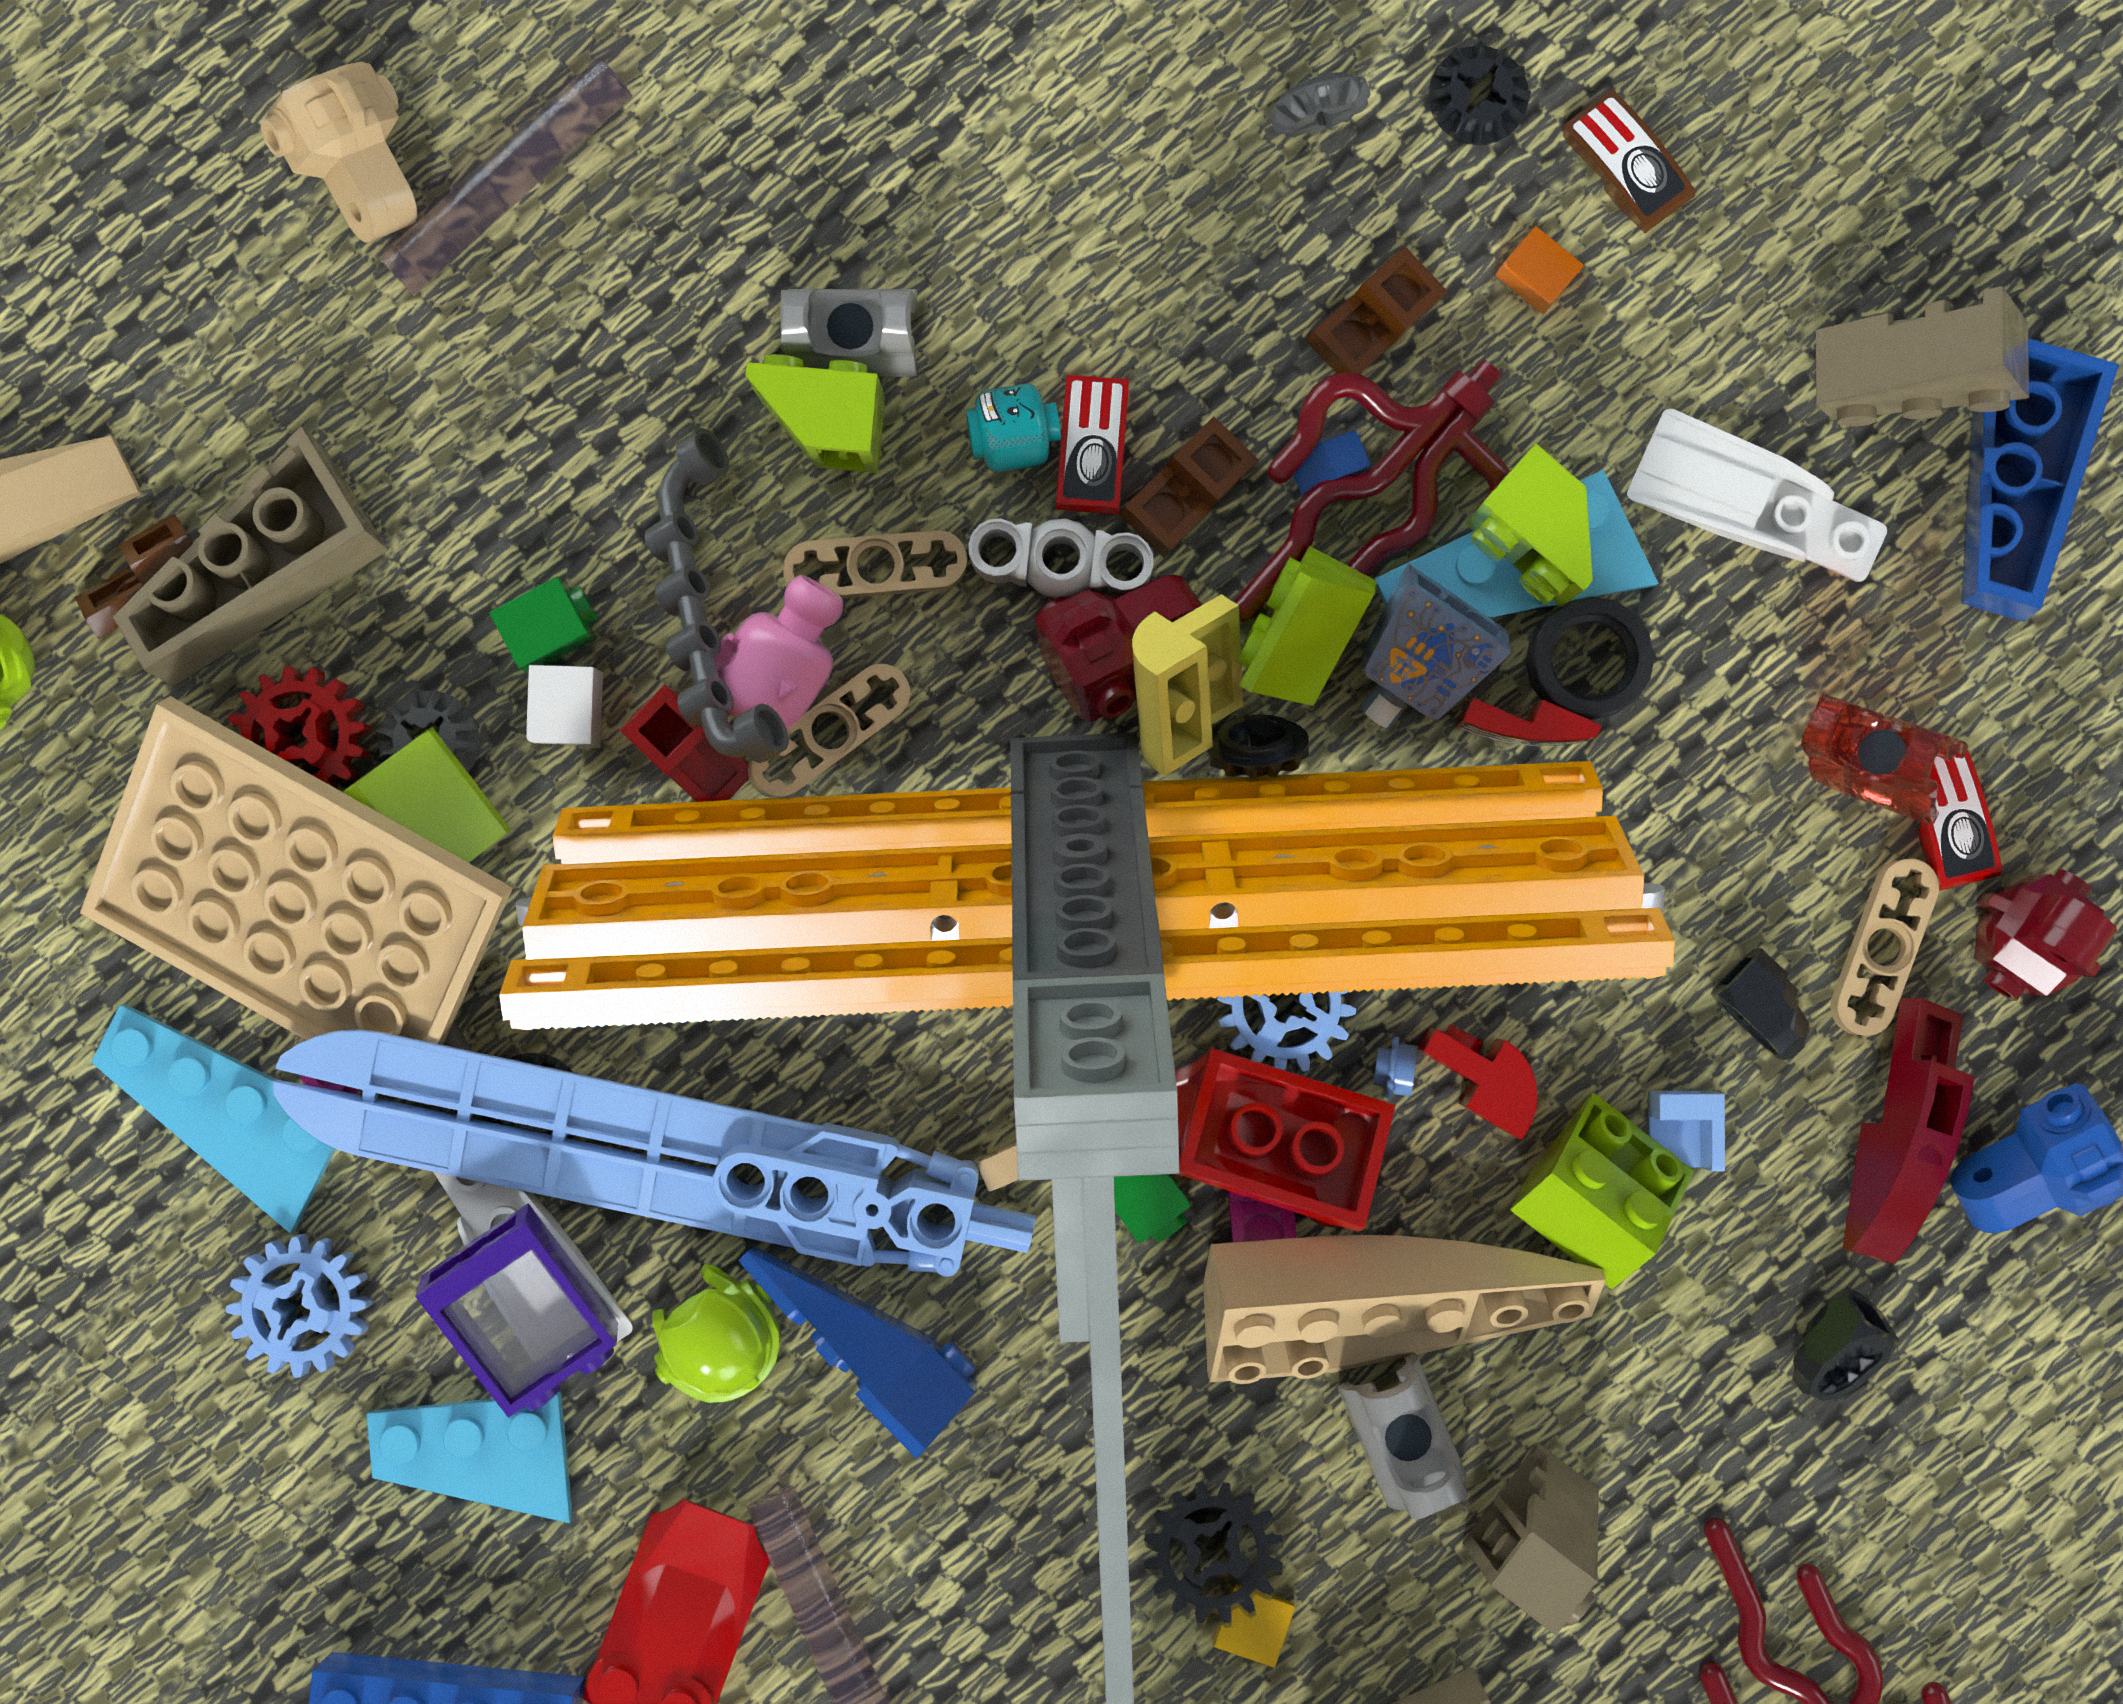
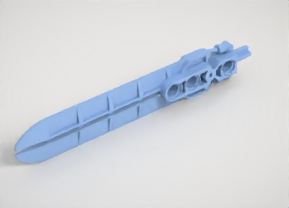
(644, 1119)

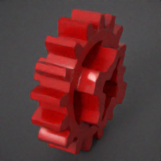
(312, 714)

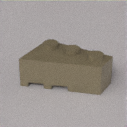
(1924, 362)
(1541, 1541)

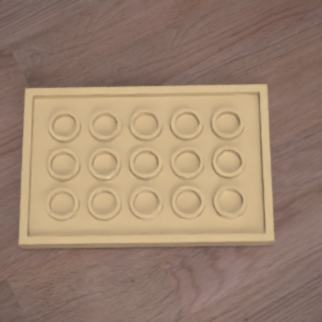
(288, 888)

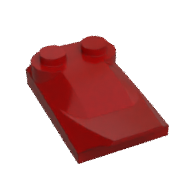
(1281, 1138)
(680, 1610)

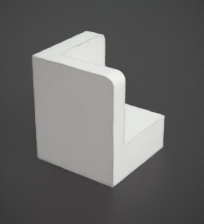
(564, 705)

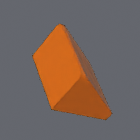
(1539, 270)

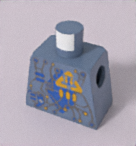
(1427, 650)

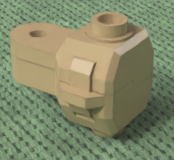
(338, 132)

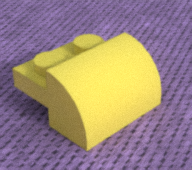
(1186, 681)

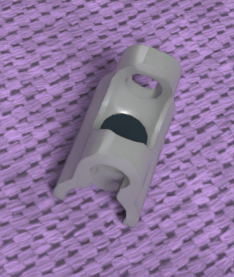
(851, 326)
(1407, 1442)

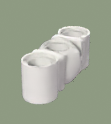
(1033, 544)

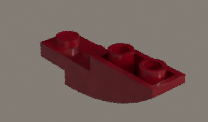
(1912, 1150)

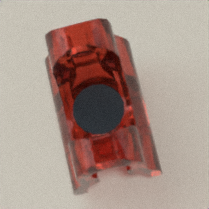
(1876, 757)

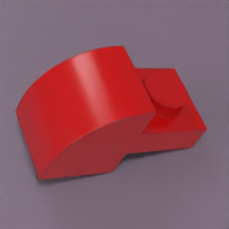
(683, 750)
(1500, 1084)

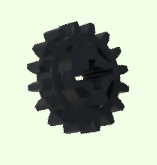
(1190, 1537)

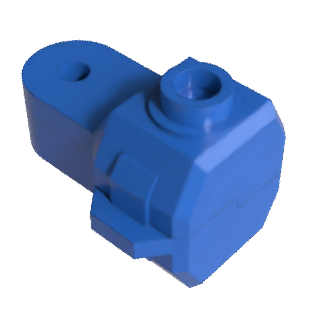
(2056, 1158)

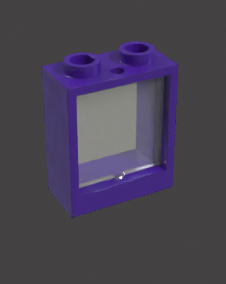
(519, 1312)

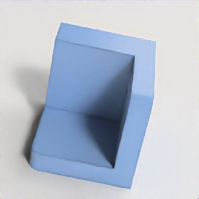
(1690, 1126)

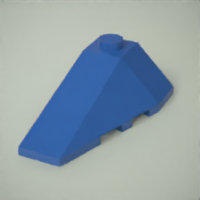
(901, 1371)

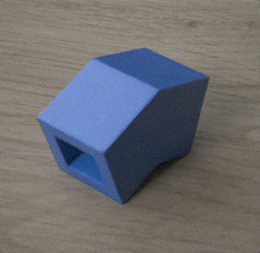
(1333, 460)

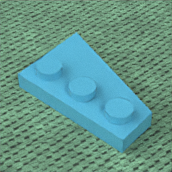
(477, 1454)

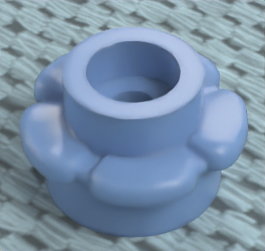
(1396, 1068)

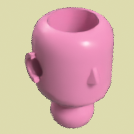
(780, 656)

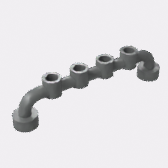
(759, 730)

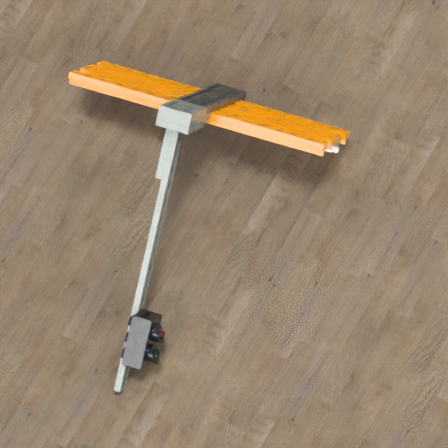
(1086, 915)

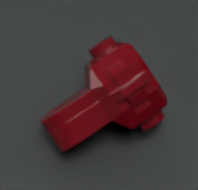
(1090, 642)
(2040, 935)

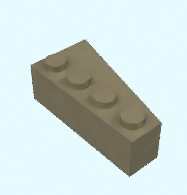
(253, 564)

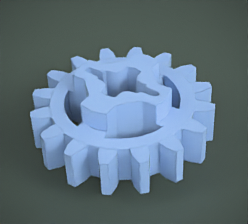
(1272, 1031)
(325, 1314)

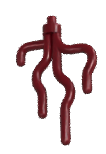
(1436, 428)
(1752, 1635)

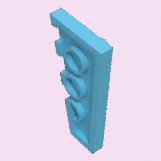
(1495, 587)
(218, 1111)

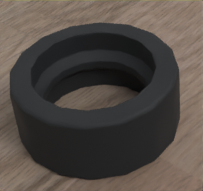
(1628, 629)

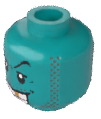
(1012, 427)

